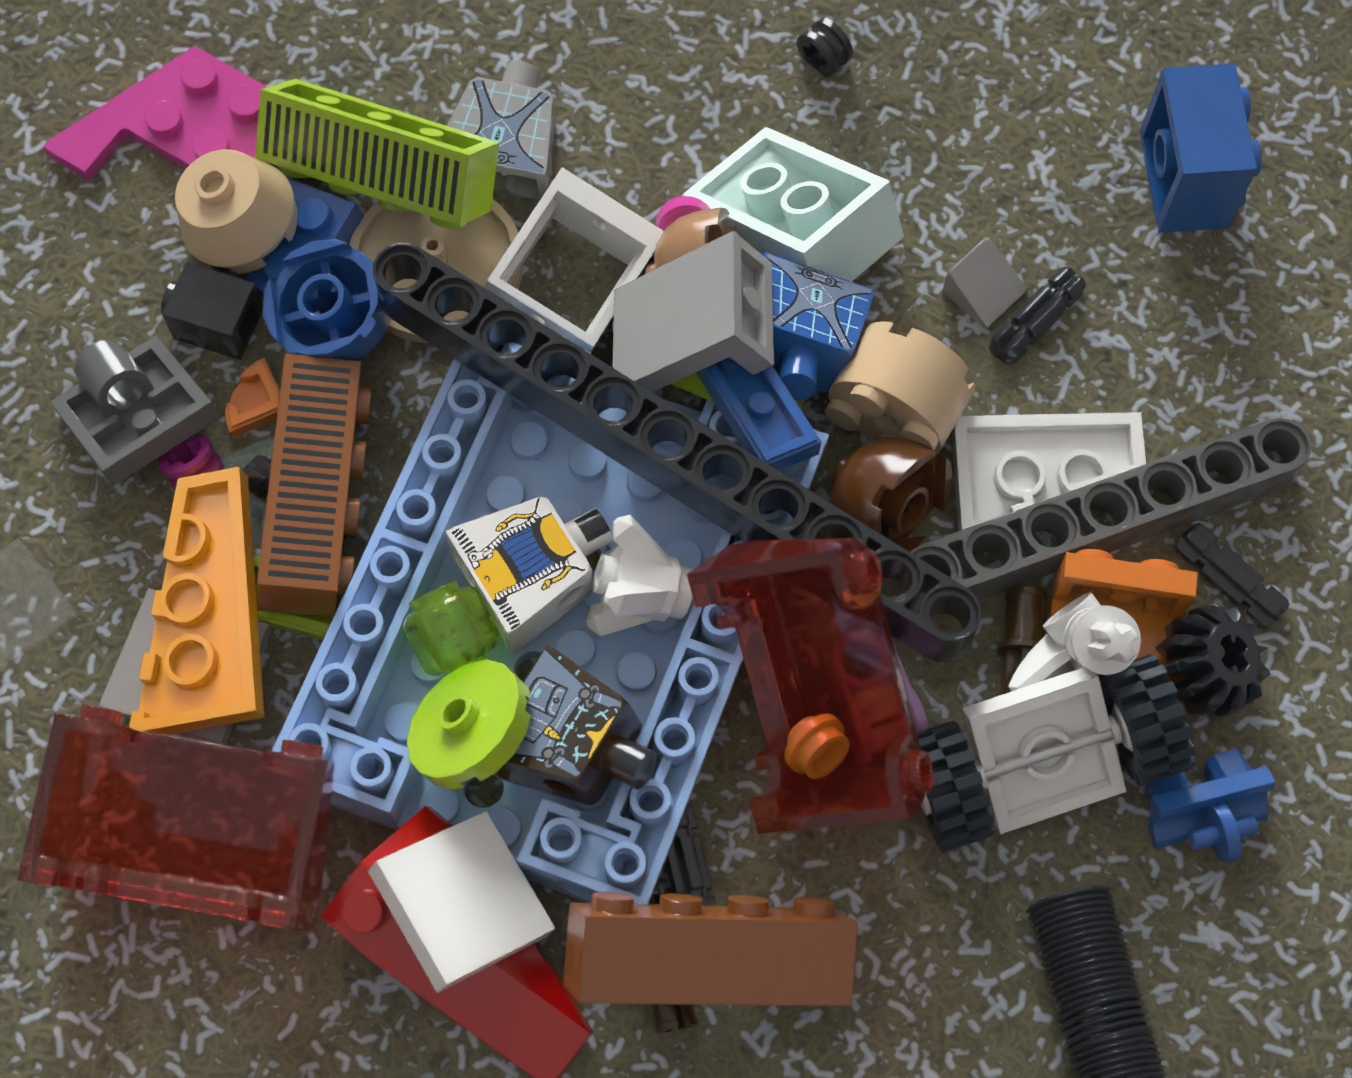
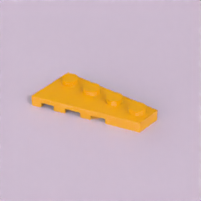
(206, 625)

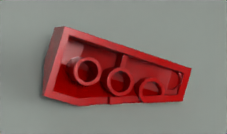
(509, 1005)

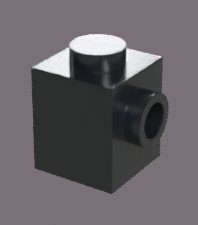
(212, 309)

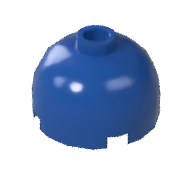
(326, 303)

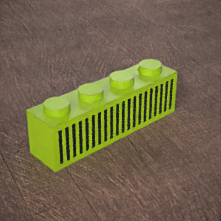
(376, 152)

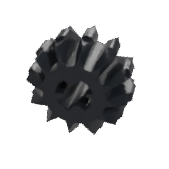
(1213, 660)

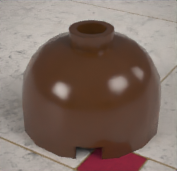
(892, 486)

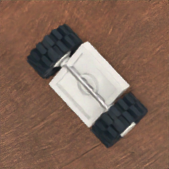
(1053, 750)

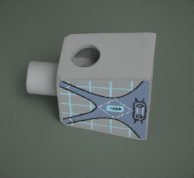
(517, 118)

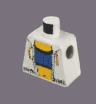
(528, 564)

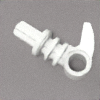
(1079, 637)

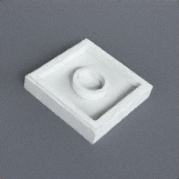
(461, 900)

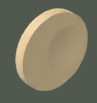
(468, 249)

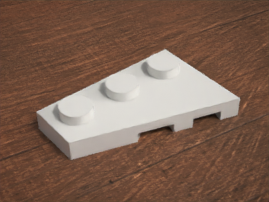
(1031, 458)

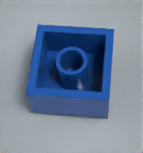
(1199, 147)

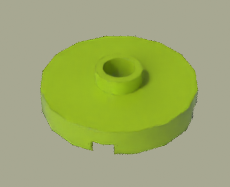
(469, 724)

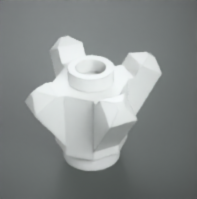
(637, 582)

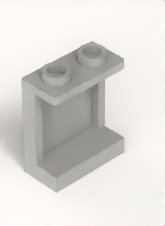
(695, 315)

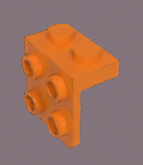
(1148, 591)

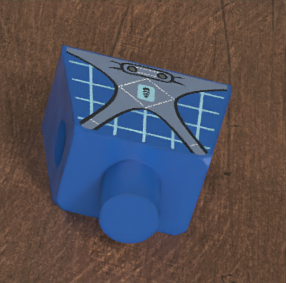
(814, 325)

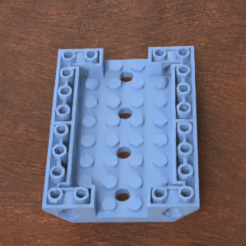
(366, 683)

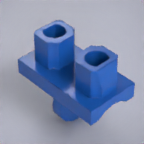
(1212, 811)

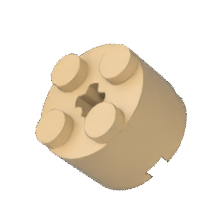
(900, 387)

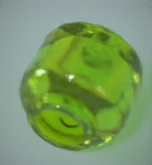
(450, 628)

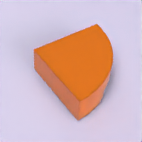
(253, 400)

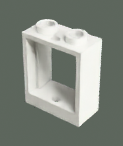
(598, 221)

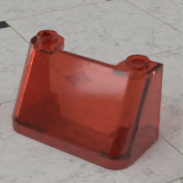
(812, 648)
(180, 821)

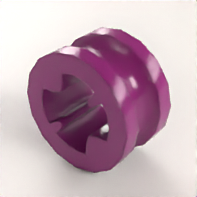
(189, 459)

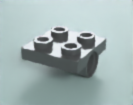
(132, 406)

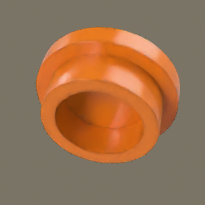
(816, 746)

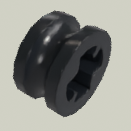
(825, 47)

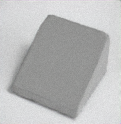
(984, 284)

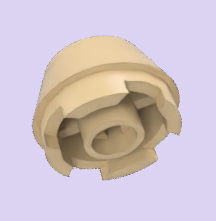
(234, 210)

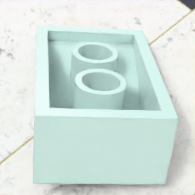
(803, 205)

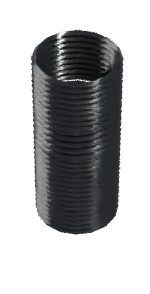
(1091, 969)

